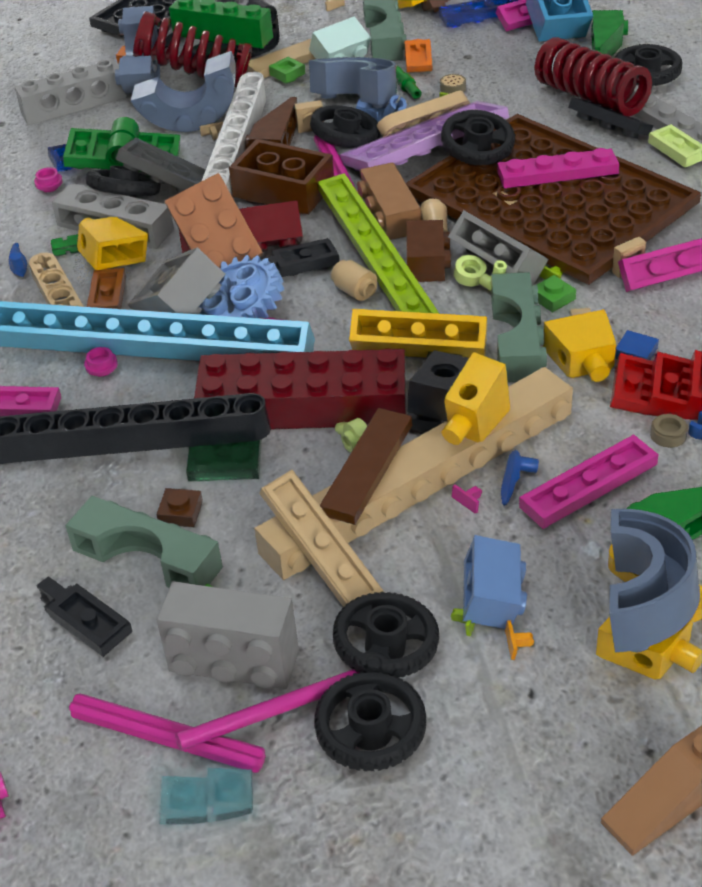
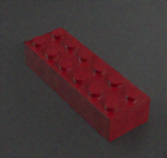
(310, 386)

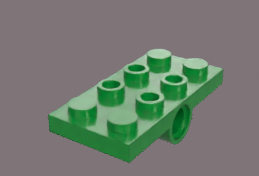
(100, 147)

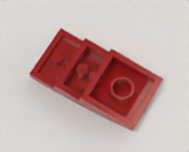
(659, 386)

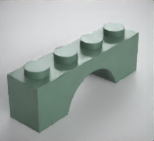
(385, 29)
(515, 302)
(106, 529)

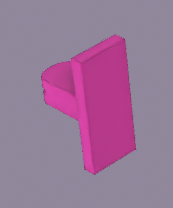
(467, 498)

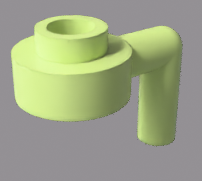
(472, 271)
(350, 432)

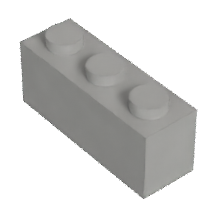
(496, 246)

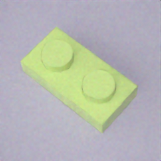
(676, 145)

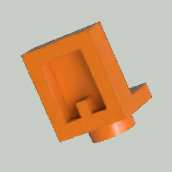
(418, 55)

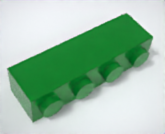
(241, 22)

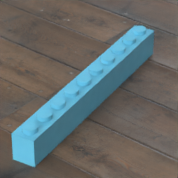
(146, 332)

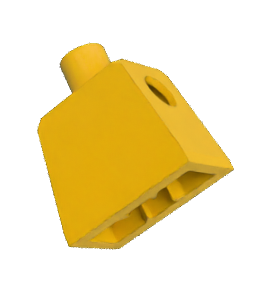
(111, 242)
(581, 344)
(476, 400)
(657, 658)

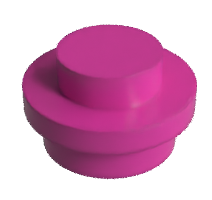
(48, 179)
(100, 362)

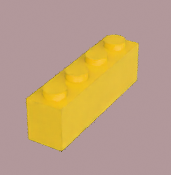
(418, 332)

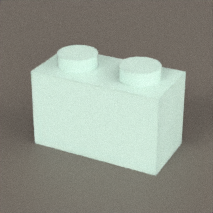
(340, 40)

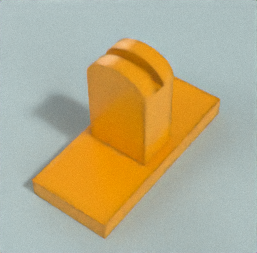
(517, 639)

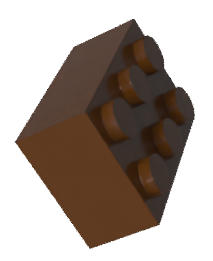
(279, 174)

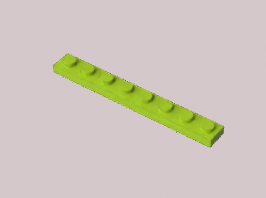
(374, 246)

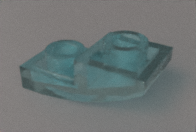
(203, 800)

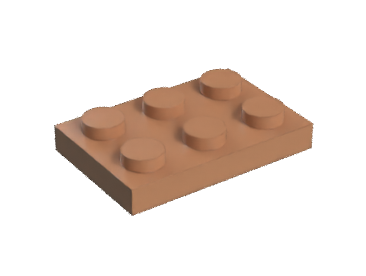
(213, 222)

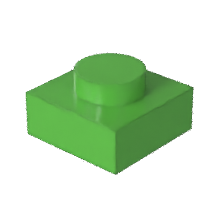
(287, 70)
(555, 293)

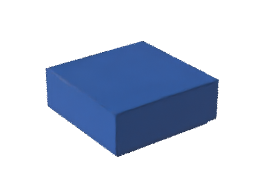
(637, 345)

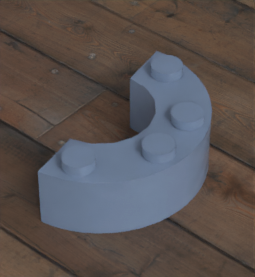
(135, 69)
(368, 77)
(188, 109)
(668, 583)

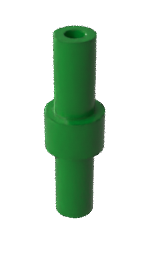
(407, 83)

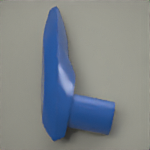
(17, 261)
(512, 473)

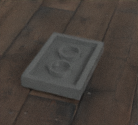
(160, 165)

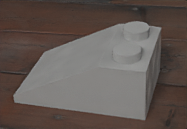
(180, 284)

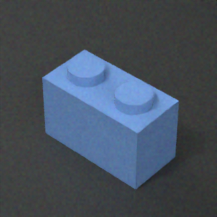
(493, 582)

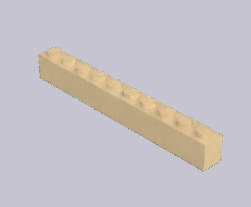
(430, 465)

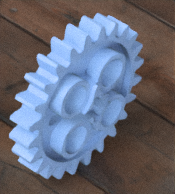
(246, 289)

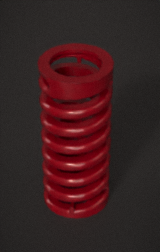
(143, 42)
(593, 76)

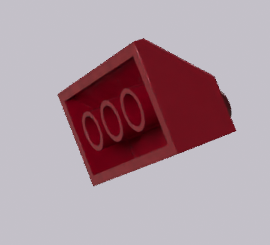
(270, 225)

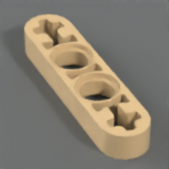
(419, 113)
(54, 272)

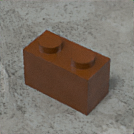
(428, 250)

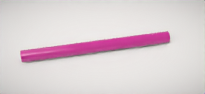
(256, 713)

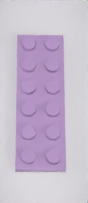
(411, 141)

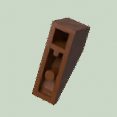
(276, 126)

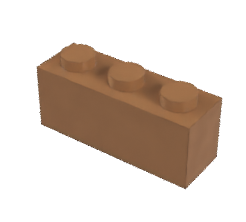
(388, 199)

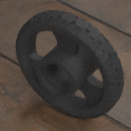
(652, 58)
(345, 128)
(478, 135)
(122, 181)
(386, 634)
(367, 704)

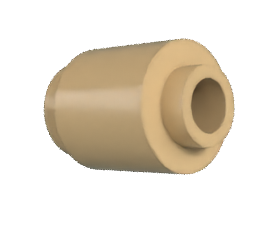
(354, 279)

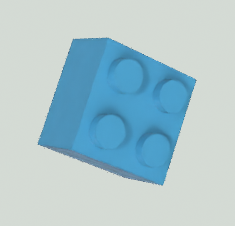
(560, 18)

